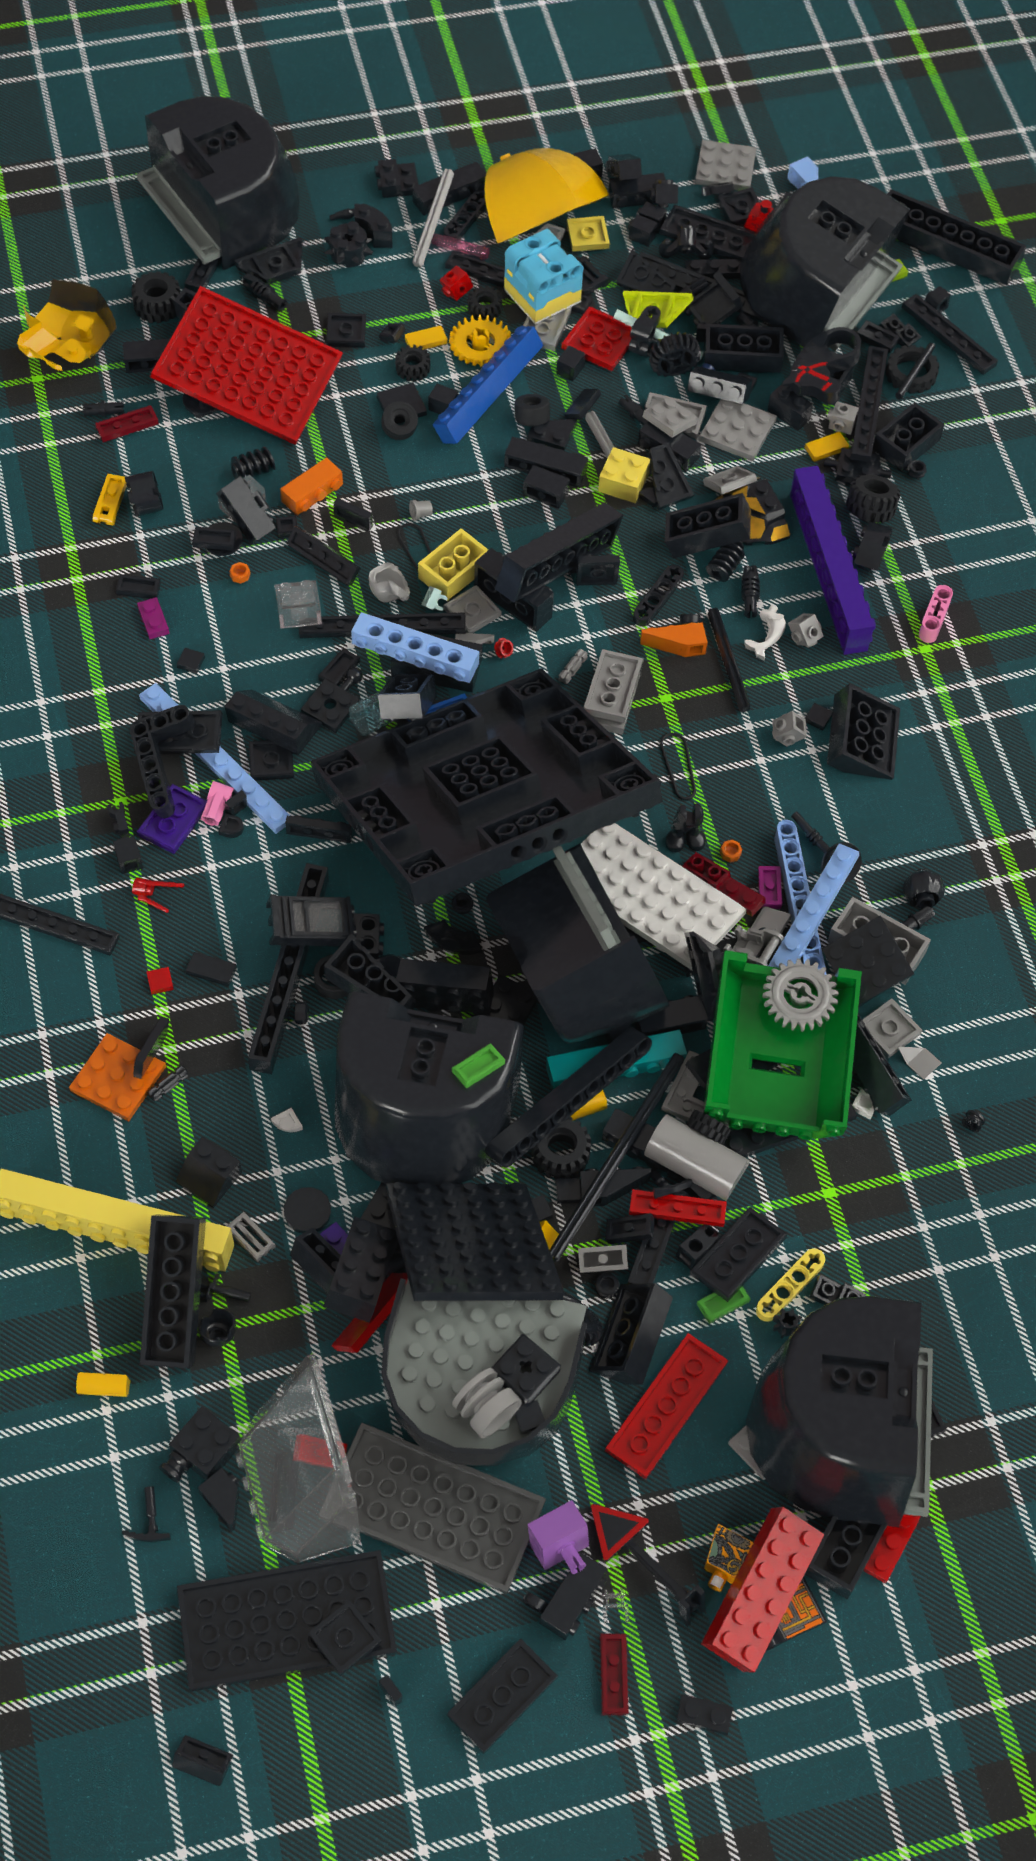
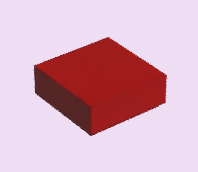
(160, 980)

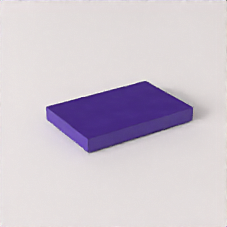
(172, 831)

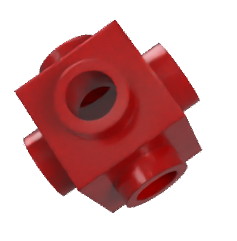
(456, 283)

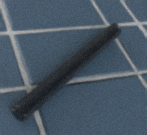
(729, 660)

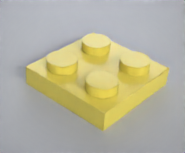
(588, 233)

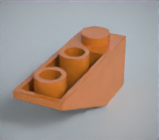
(680, 639)

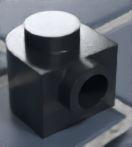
(938, 299)

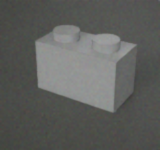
(603, 1258)

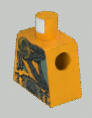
(725, 1557)

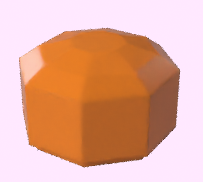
(239, 572)
(731, 851)

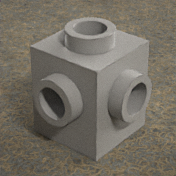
(842, 417)
(806, 630)
(789, 728)

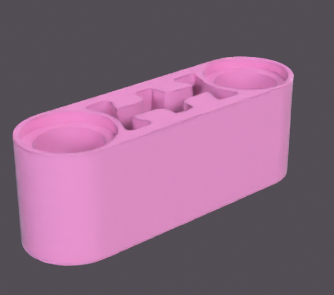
(939, 602)

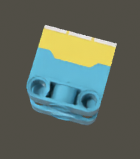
(542, 276)

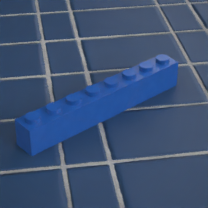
(487, 384)

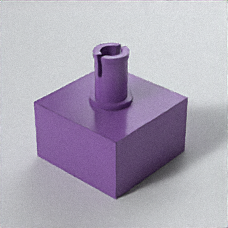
(560, 1537)

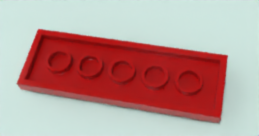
(666, 1406)

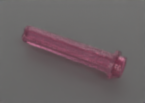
(461, 246)

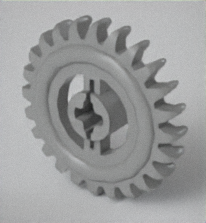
(820, 1004)

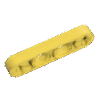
(792, 1286)

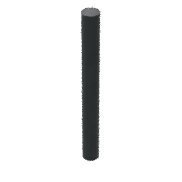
(915, 370)

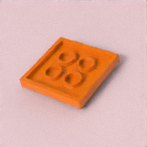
(110, 1081)

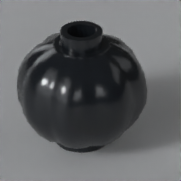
(926, 886)

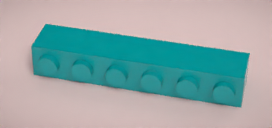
(663, 1047)

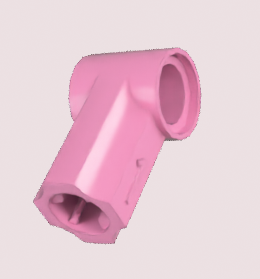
(216, 801)

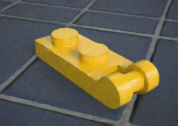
(110, 499)

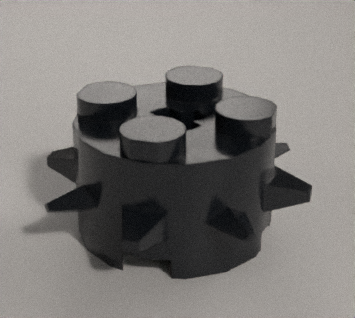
(348, 244)

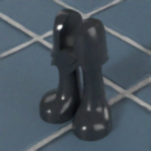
(689, 823)

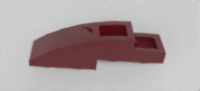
(722, 881)

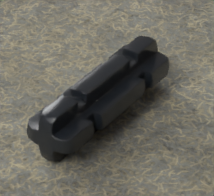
(168, 1083)

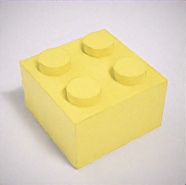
(624, 475)

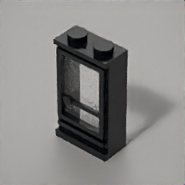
(310, 920)

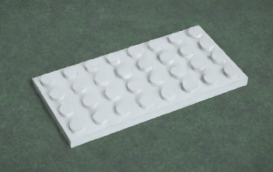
(658, 894)

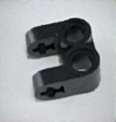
(644, 330)

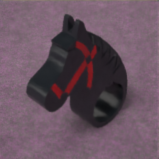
(815, 364)

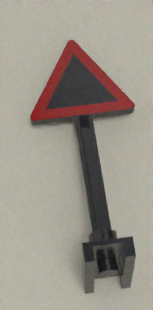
(617, 1531)

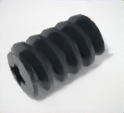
(252, 462)
(725, 561)

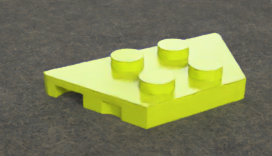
(670, 304)

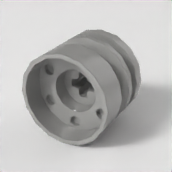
(483, 1399)

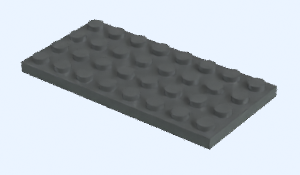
(440, 1508)

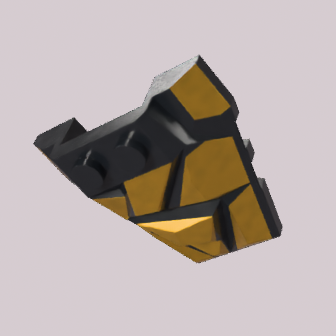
(766, 513)

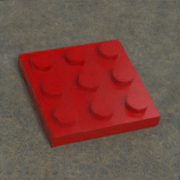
(599, 337)

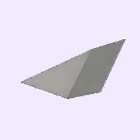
(920, 1060)

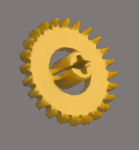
(479, 334)

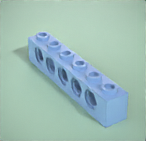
(415, 647)

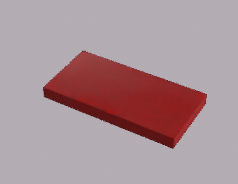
(360, 1331)

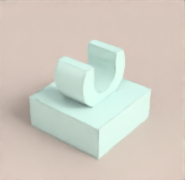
(432, 597)

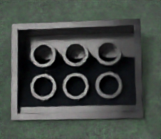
(863, 734)

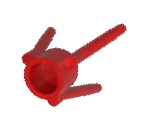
(145, 887)

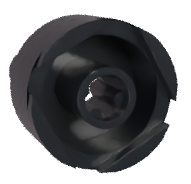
(144, 493)

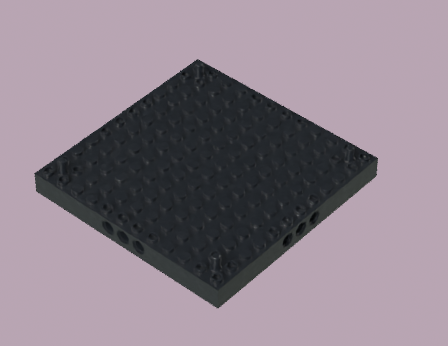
(484, 785)

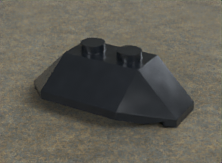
(706, 968)

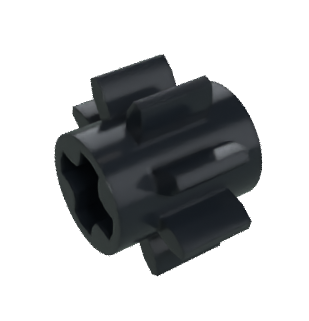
(790, 1318)

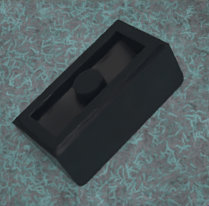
(202, 1760)

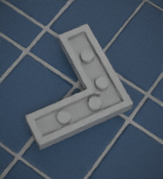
(680, 1097)

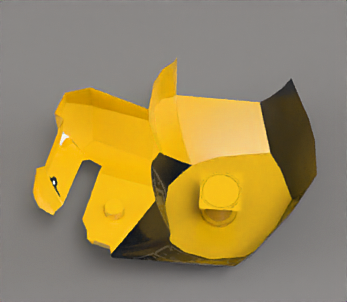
(71, 324)

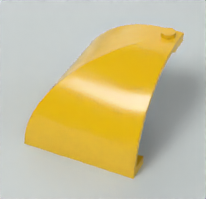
(537, 188)

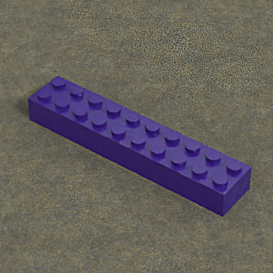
(832, 560)

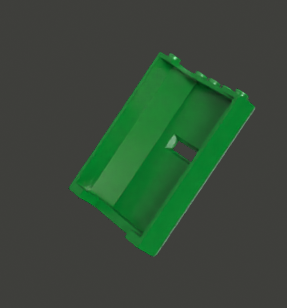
(773, 1101)

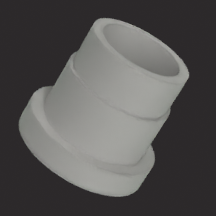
(420, 509)

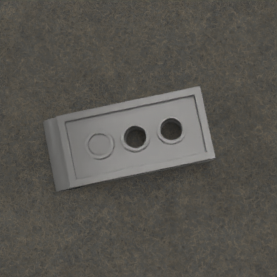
(613, 689)

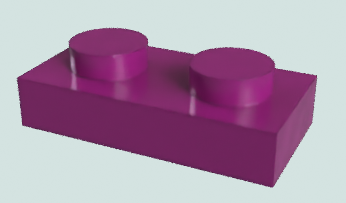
(153, 618)
(770, 886)

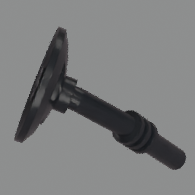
(828, 851)

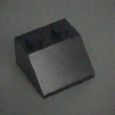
(208, 1172)

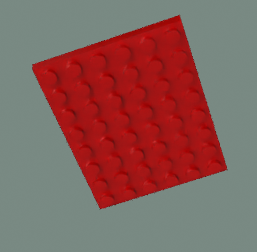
(247, 365)

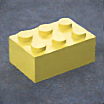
(451, 564)

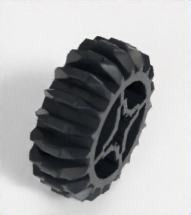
(674, 354)

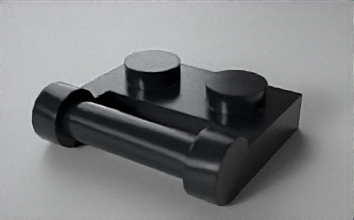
(589, 284)

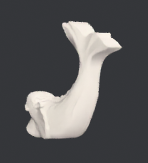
(776, 625)

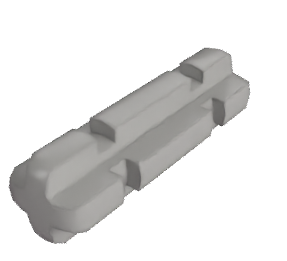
(573, 666)

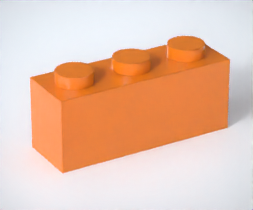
(311, 486)

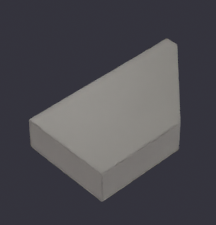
(476, 638)

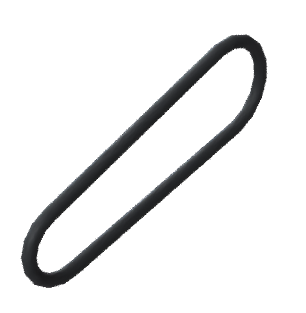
(404, 546)
(669, 769)

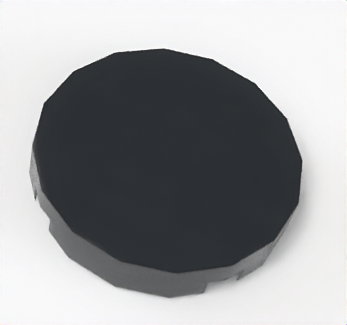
(307, 1209)

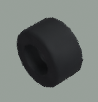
(532, 409)

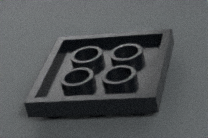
(872, 952)

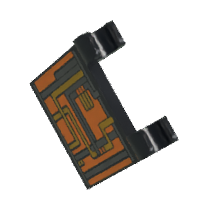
(800, 1617)

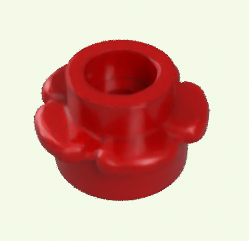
(503, 648)

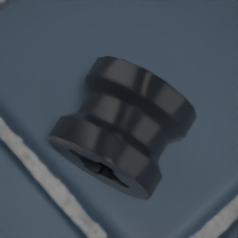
(174, 1466)

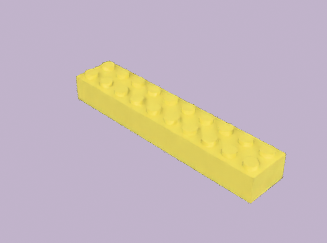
(97, 1216)

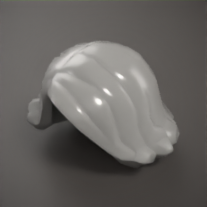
(388, 583)

